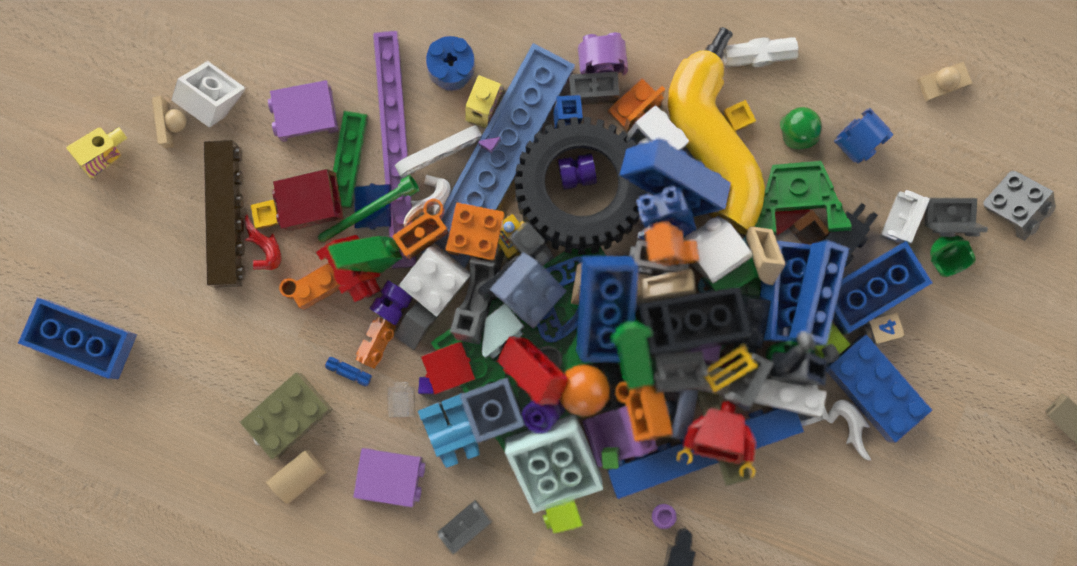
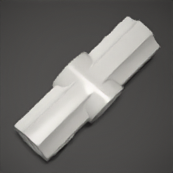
(760, 52)

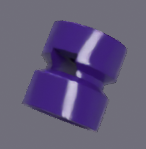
(577, 171)
(393, 293)
(542, 417)

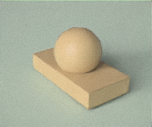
(944, 81)
(167, 121)
(668, 286)

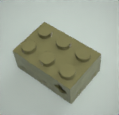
(286, 415)

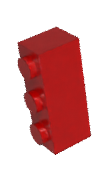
(532, 370)

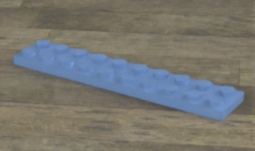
(516, 122)

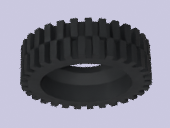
(569, 229)

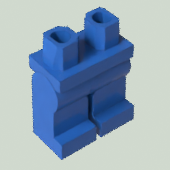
(663, 204)

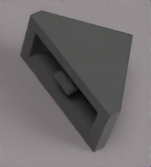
(415, 325)

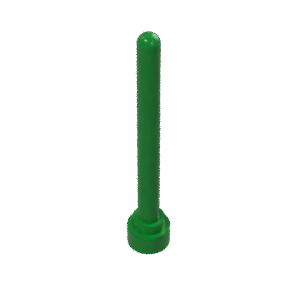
(407, 187)

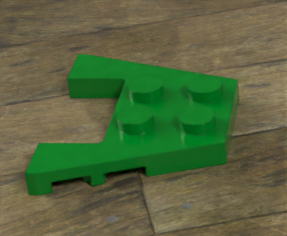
(801, 188)

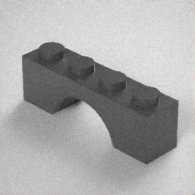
(471, 315)

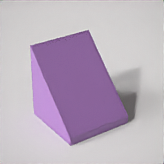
(490, 144)

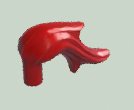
(267, 244)

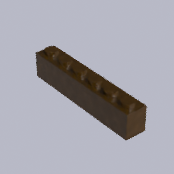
(223, 214)

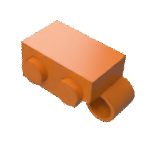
(422, 232)
(668, 246)
(312, 287)
(646, 412)

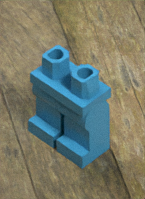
(450, 437)

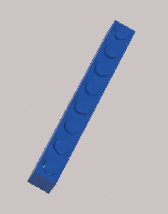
(663, 465)

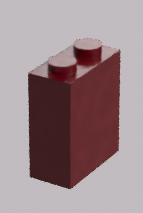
(307, 200)

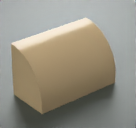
(765, 253)
(296, 477)

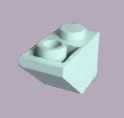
(498, 329)

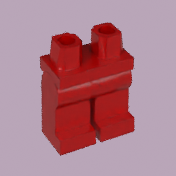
(357, 283)

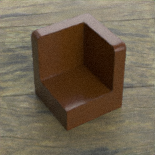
(809, 229)

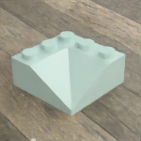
(554, 464)

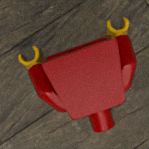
(721, 437)

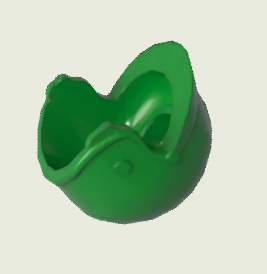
(801, 128)
(951, 255)

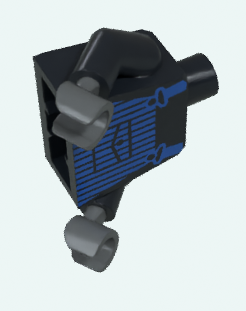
(800, 366)

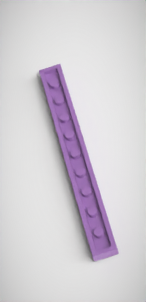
(392, 127)

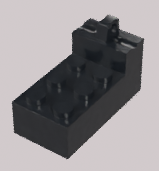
(694, 322)

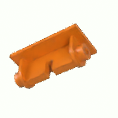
(372, 352)

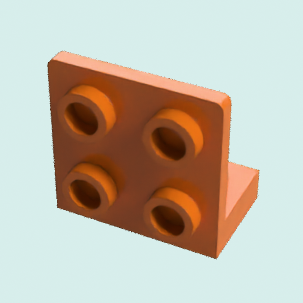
(636, 104)
(475, 231)

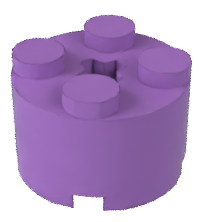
(603, 54)

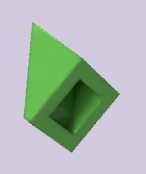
(610, 457)

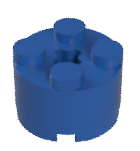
(455, 50)
(862, 136)

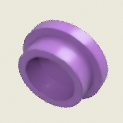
(664, 516)

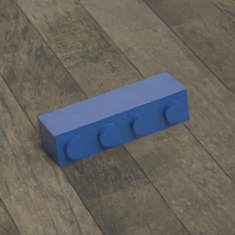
(819, 291)

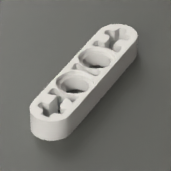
(438, 151)

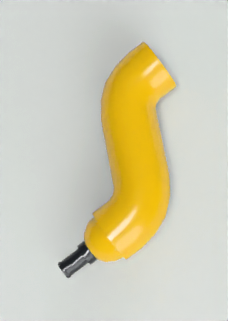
(711, 136)

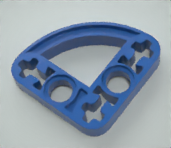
(572, 324)

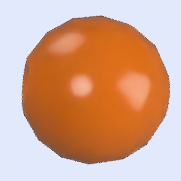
(585, 391)

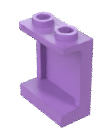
(303, 110)
(614, 430)
(389, 477)

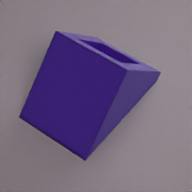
(425, 386)

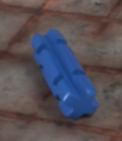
(348, 371)

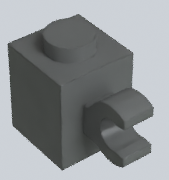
(527, 240)

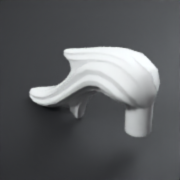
(441, 193)
(855, 421)

